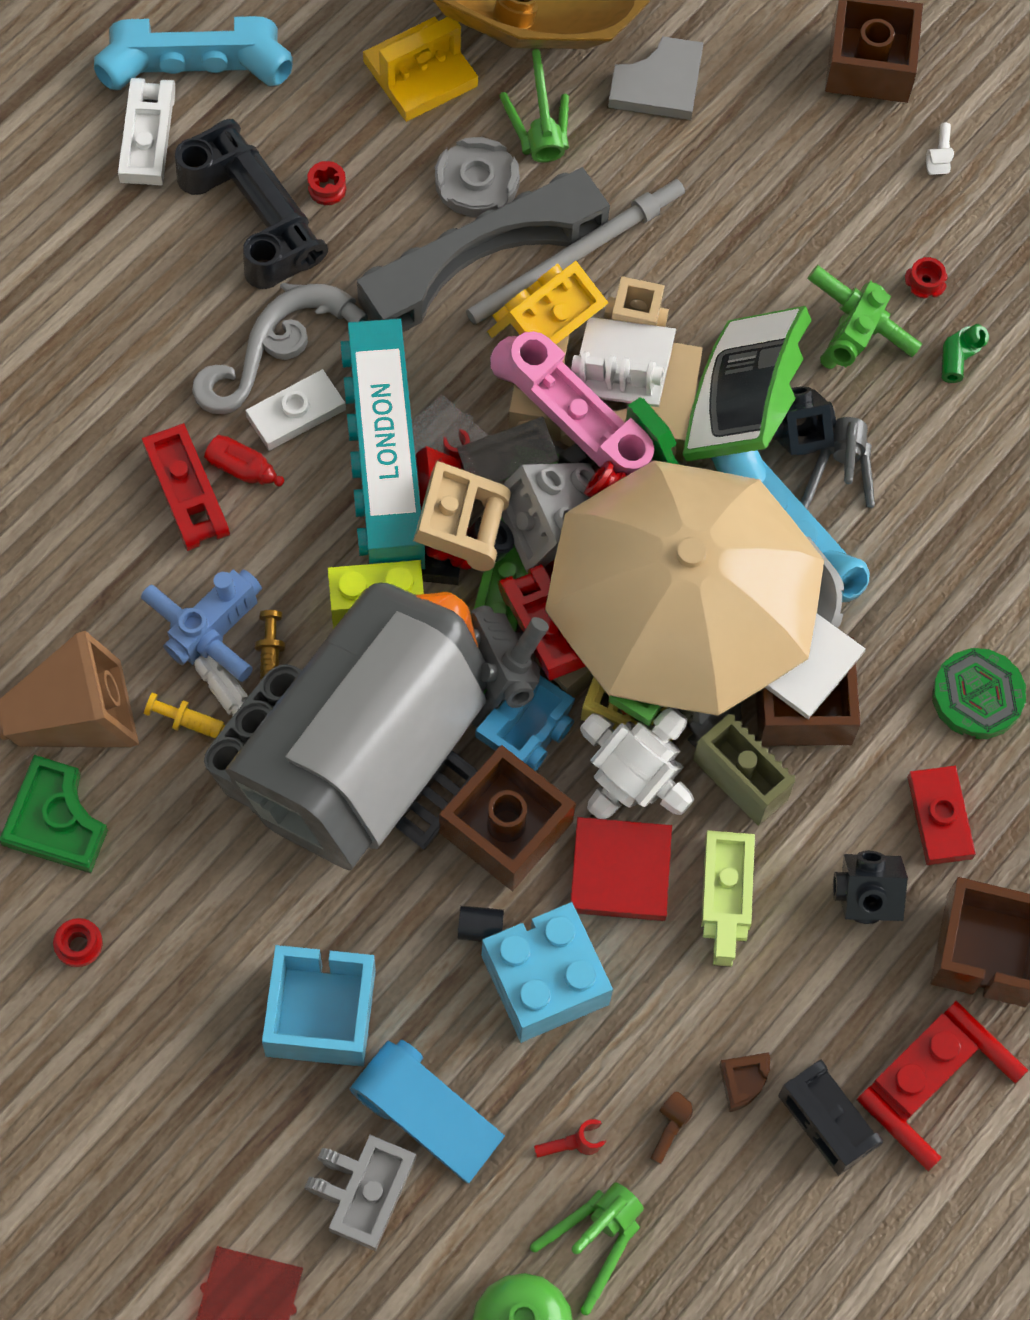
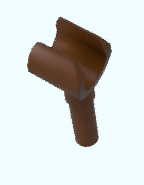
(679, 1112)

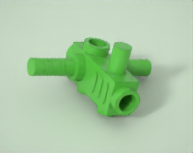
(862, 317)

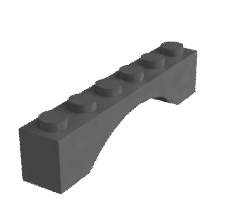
(550, 215)

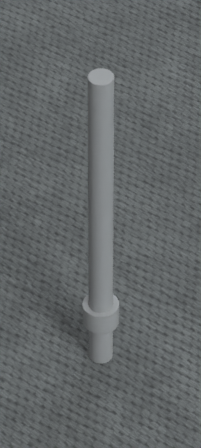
(643, 209)

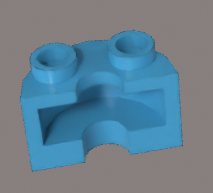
(532, 727)

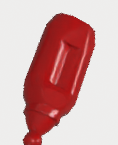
(241, 461)

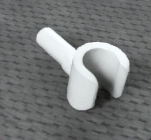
(939, 159)

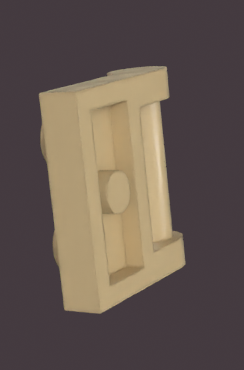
(448, 513)

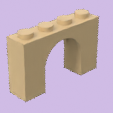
(673, 409)

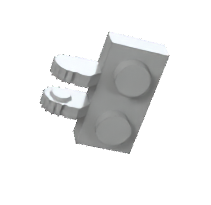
(370, 1193)

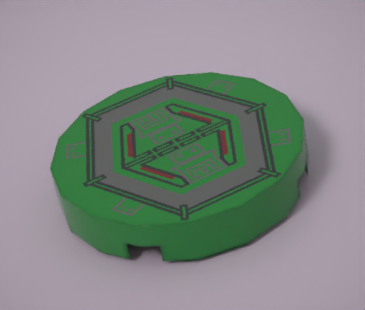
(979, 693)

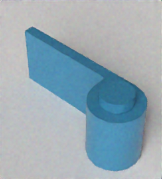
(426, 1109)

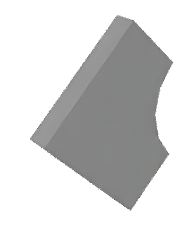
(660, 83)

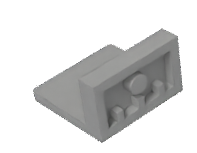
(539, 505)

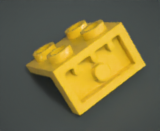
(552, 304)

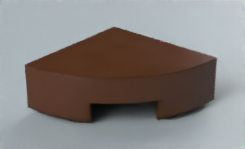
(744, 1078)

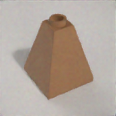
(71, 700)

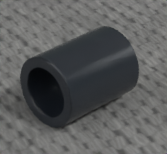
(479, 923)

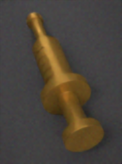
(269, 645)

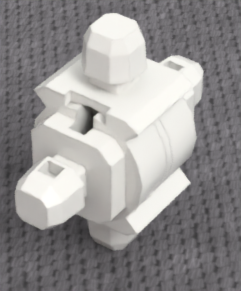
(637, 764)

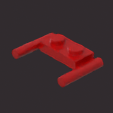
(925, 1069)

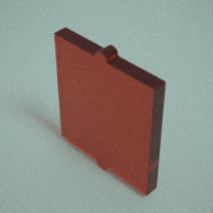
(249, 1288)

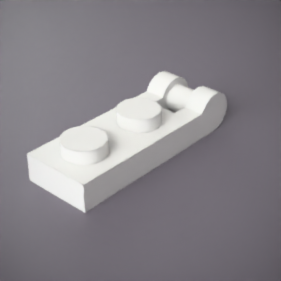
(146, 132)

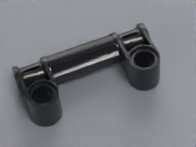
(287, 239)

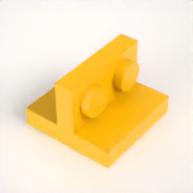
(422, 67)

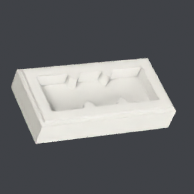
(295, 410)

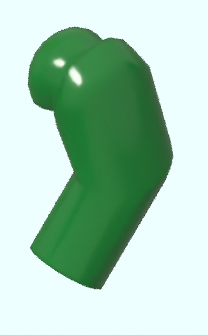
(959, 348)

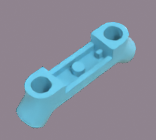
(248, 47)
(851, 569)

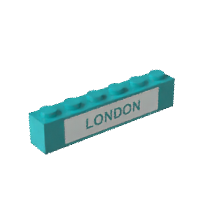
(384, 440)

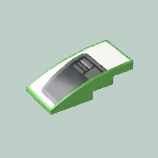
(746, 384)

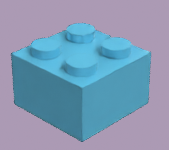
(546, 972)
(316, 1012)

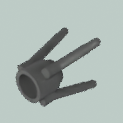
(849, 448)

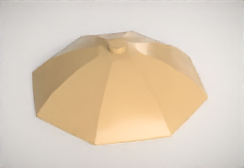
(685, 587)

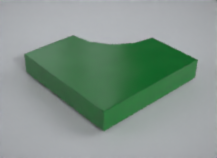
(51, 820)

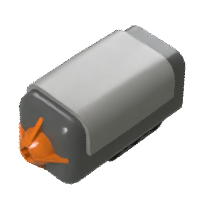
(360, 729)

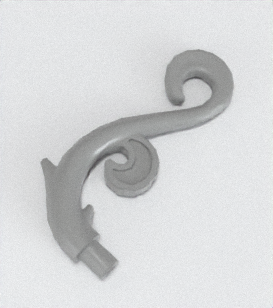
(262, 337)

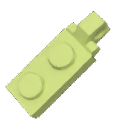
(727, 892)

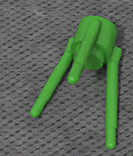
(545, 138)
(613, 1213)

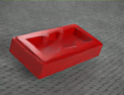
(941, 815)

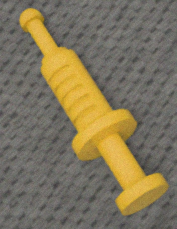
(185, 717)

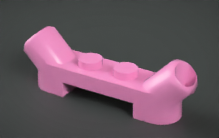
(538, 371)

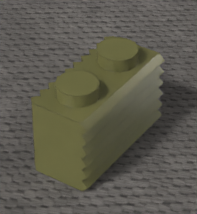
(744, 769)

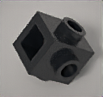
(807, 423)
(871, 887)

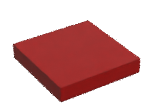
(621, 868)

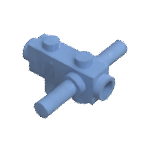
(202, 628)

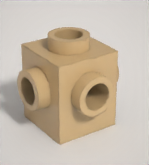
(637, 303)

